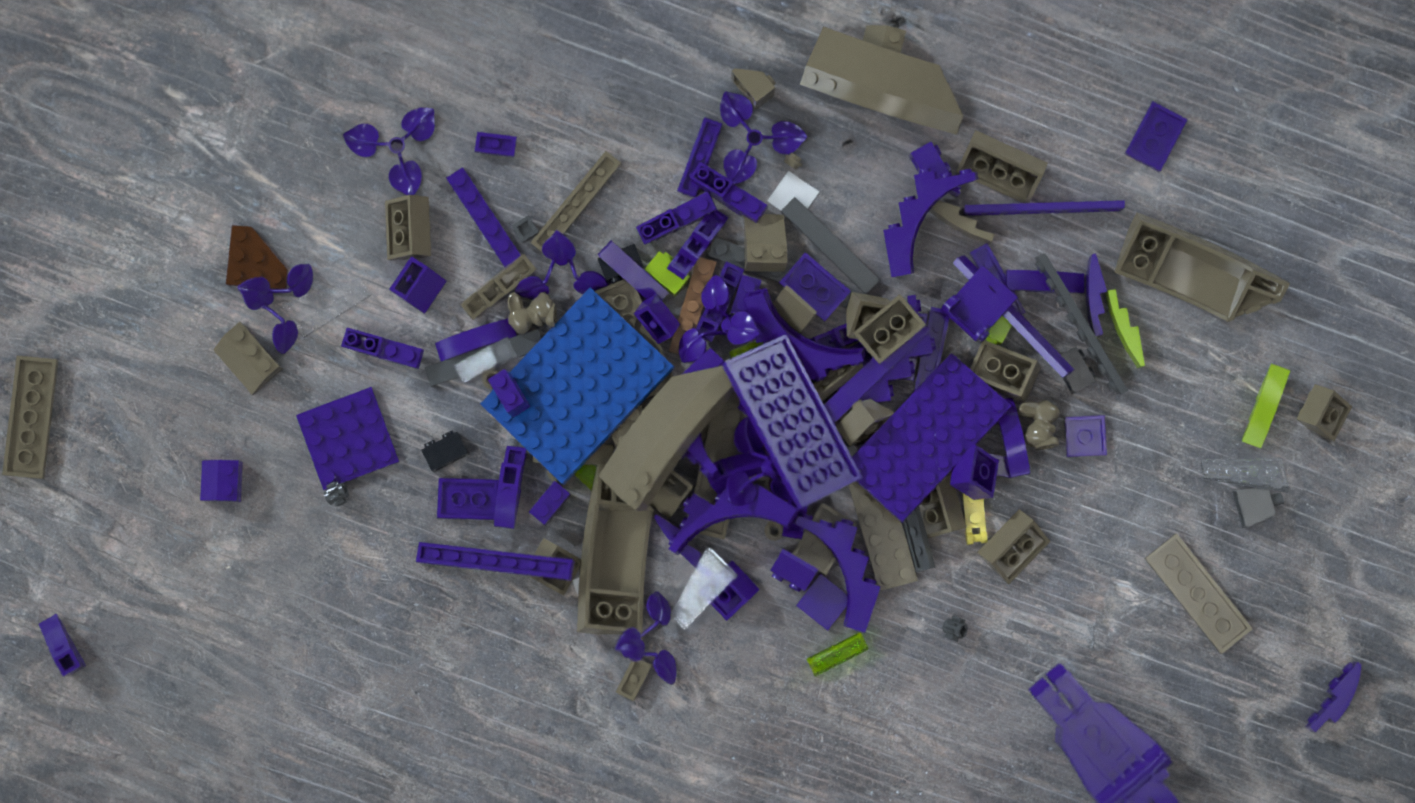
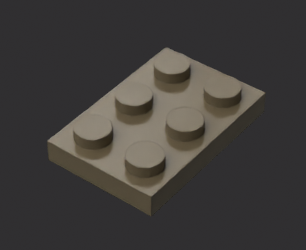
(812, 549)

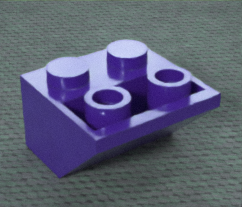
(417, 285)

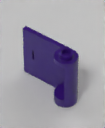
(977, 305)

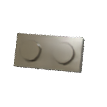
(633, 679)

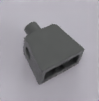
(1256, 505)

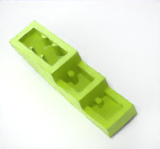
(1128, 335)
(1266, 405)

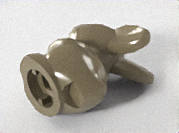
(539, 311)
(1041, 431)

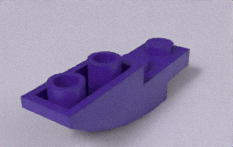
(727, 193)
(676, 218)
(382, 348)
(509, 487)
(1342, 692)

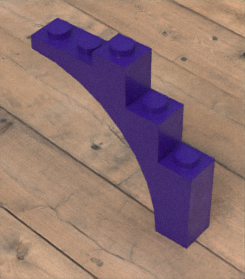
(930, 189)
(814, 356)
(903, 368)
(696, 451)
(704, 514)
(839, 539)

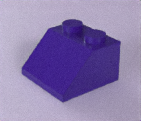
(975, 474)
(221, 480)
(793, 570)
(735, 594)

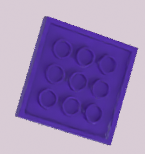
(347, 438)

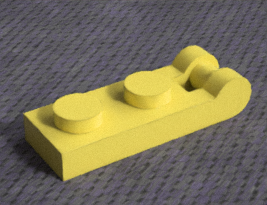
(974, 518)

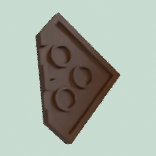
(253, 258)

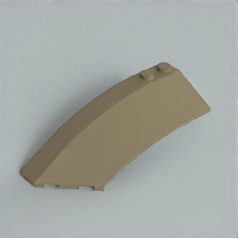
(882, 81)
(1196, 270)
(664, 434)
(612, 563)

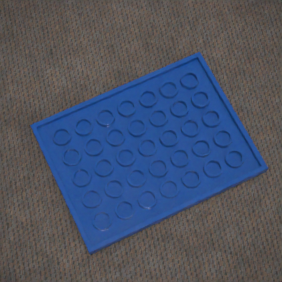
(580, 385)

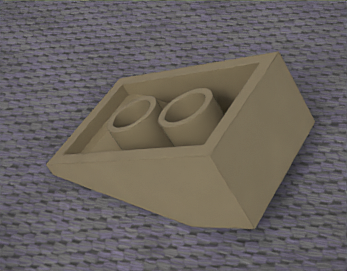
(765, 244)
(794, 309)
(1006, 370)

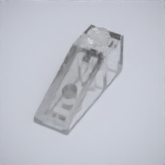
(486, 360)

